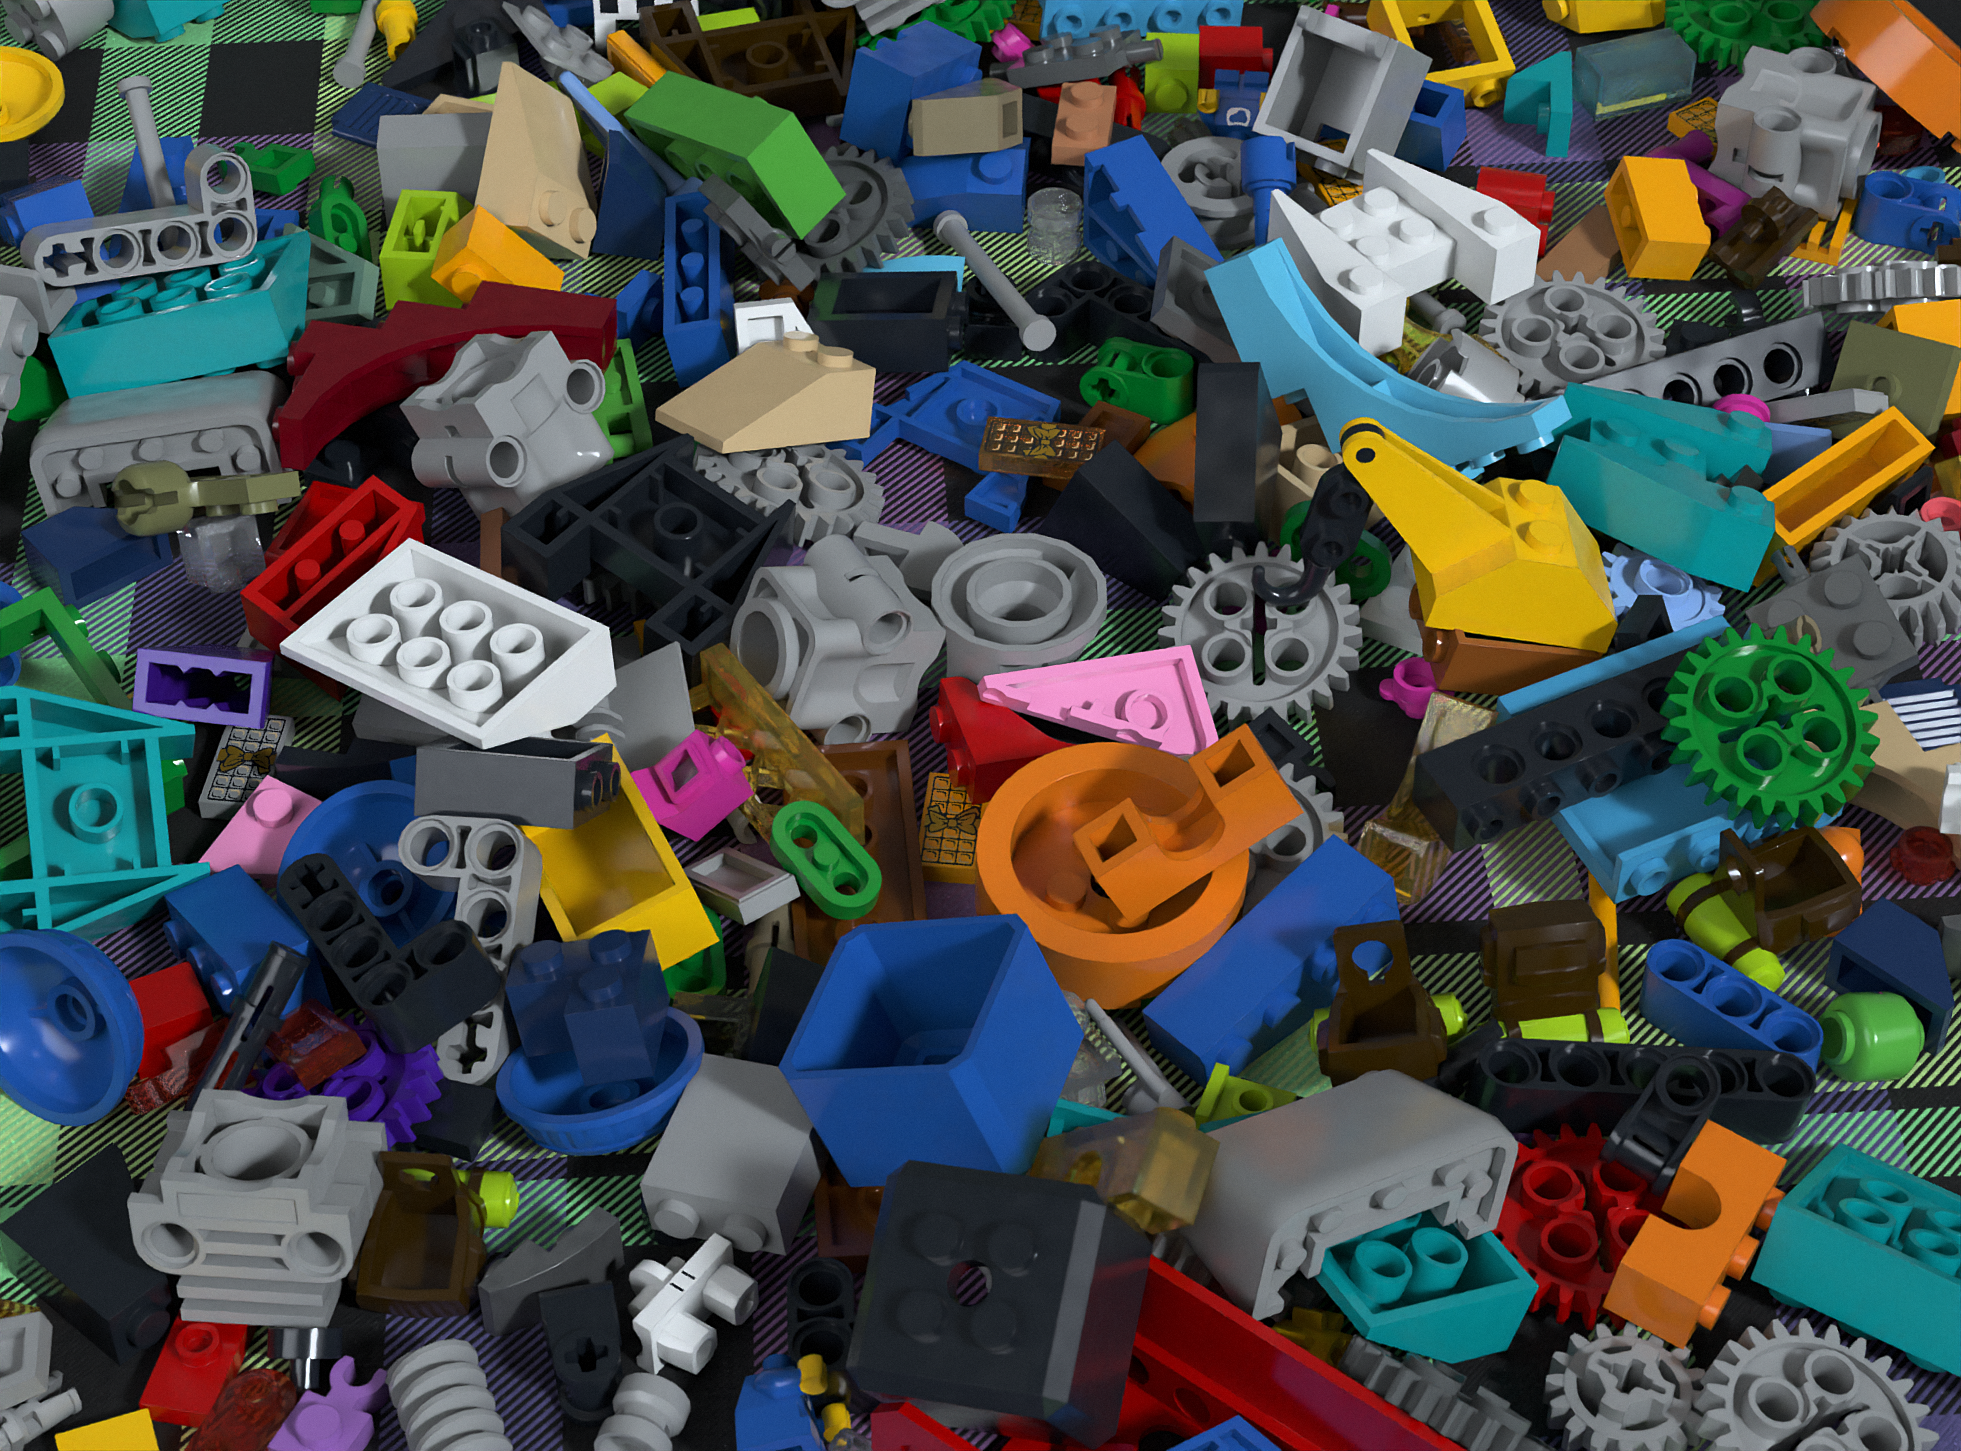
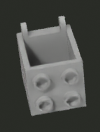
(1342, 80)

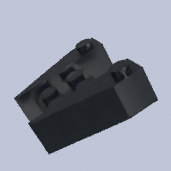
(660, 533)

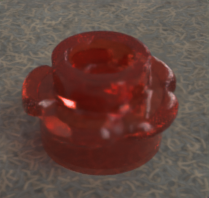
(1923, 856)

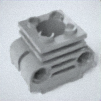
(259, 1206)

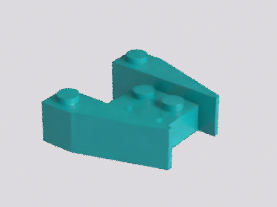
(1645, 477)
(90, 813)

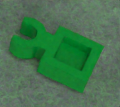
(275, 168)

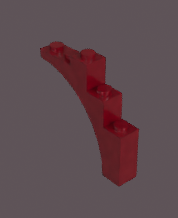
(356, 370)

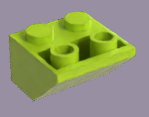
(413, 245)

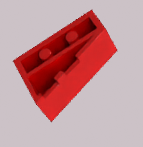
(325, 564)

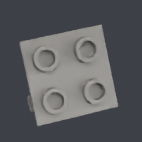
(561, 48)
(645, 711)

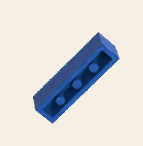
(697, 290)

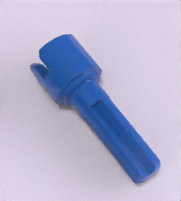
(1265, 167)

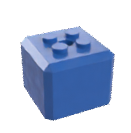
(933, 1047)

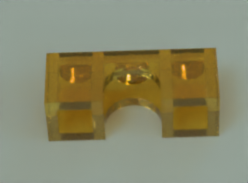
(1143, 1163)

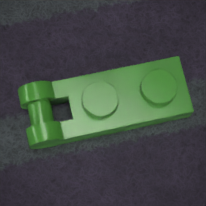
(624, 405)

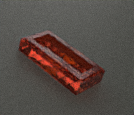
(313, 1044)

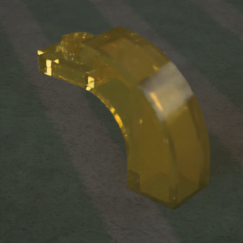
(1401, 837)

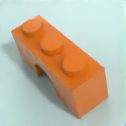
(1152, 858)
(1676, 1274)

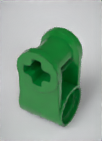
(1146, 380)

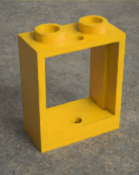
(1482, 83)

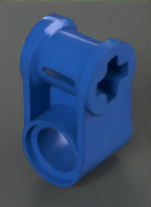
(1905, 210)

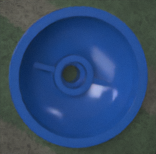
(362, 837)
(65, 1027)
(582, 1120)

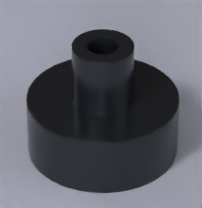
(304, 1350)

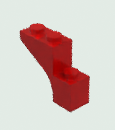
(983, 739)

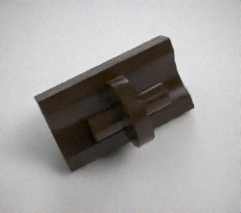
(1762, 237)

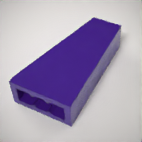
(201, 686)

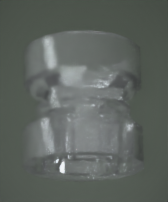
(1056, 235)

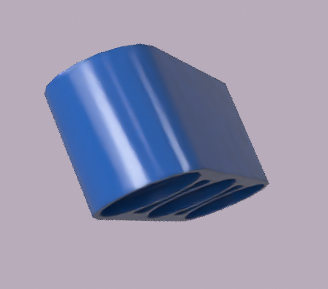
(1718, 1007)

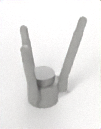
(1152, 1087)

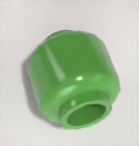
(1870, 1037)

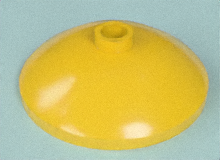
(29, 93)

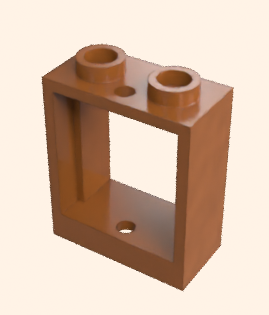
(1490, 665)

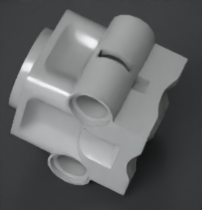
(1797, 129)
(508, 422)
(837, 642)

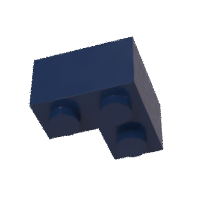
(592, 998)

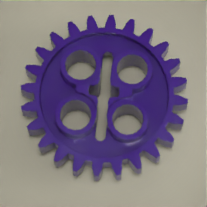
(376, 1085)

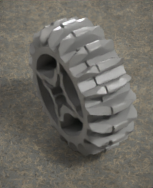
(1909, 562)

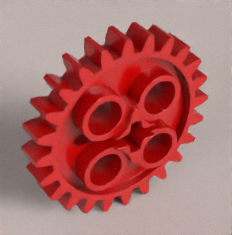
(1559, 1241)

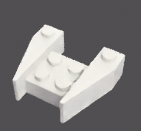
(1400, 240)

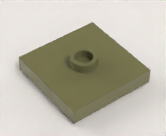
(1905, 367)

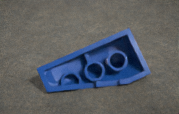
(981, 186)

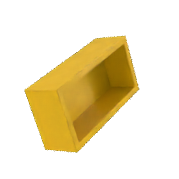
(621, 878)

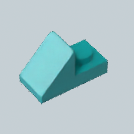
(1544, 99)

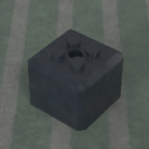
(1048, 1341)

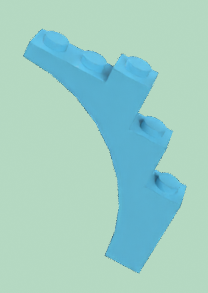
(1311, 356)

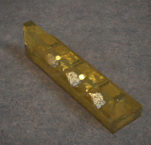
(776, 742)

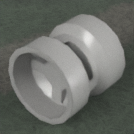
(645, 1416)

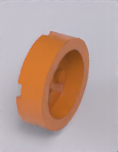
(1902, 56)
(1036, 870)

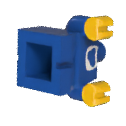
(1233, 103)
(777, 1408)

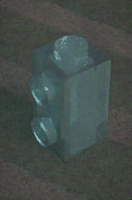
(1633, 73)

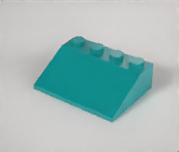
(188, 321)
(1871, 1254)
(1425, 1285)

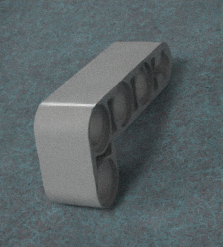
(141, 229)
(480, 894)

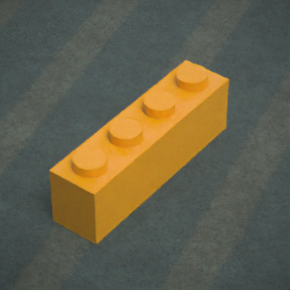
(1842, 482)

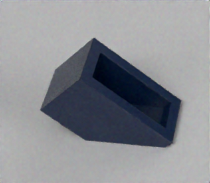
(629, 203)
(90, 555)
(1897, 955)

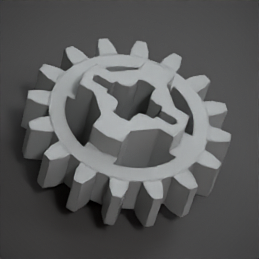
(1623, 1394)

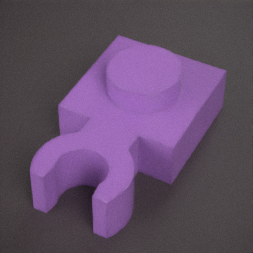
(339, 1419)

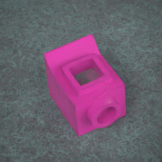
(695, 784)

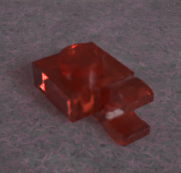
(185, 1064)

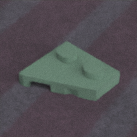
(339, 283)

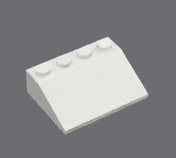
(459, 648)

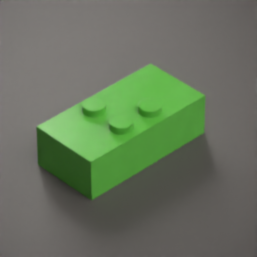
(742, 142)

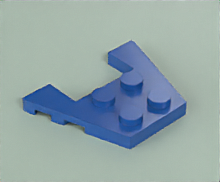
(949, 419)

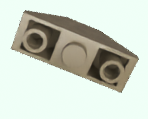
(967, 119)

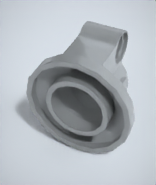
(1017, 604)

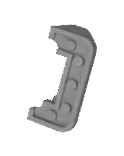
(185, 422)
(1339, 1170)

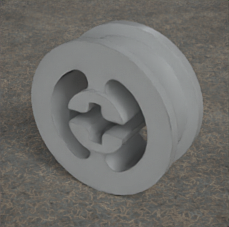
(1210, 181)

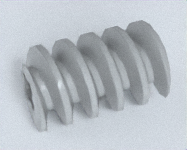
(445, 1400)

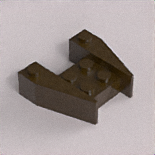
(787, 61)

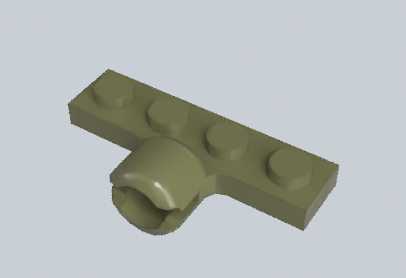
(162, 498)

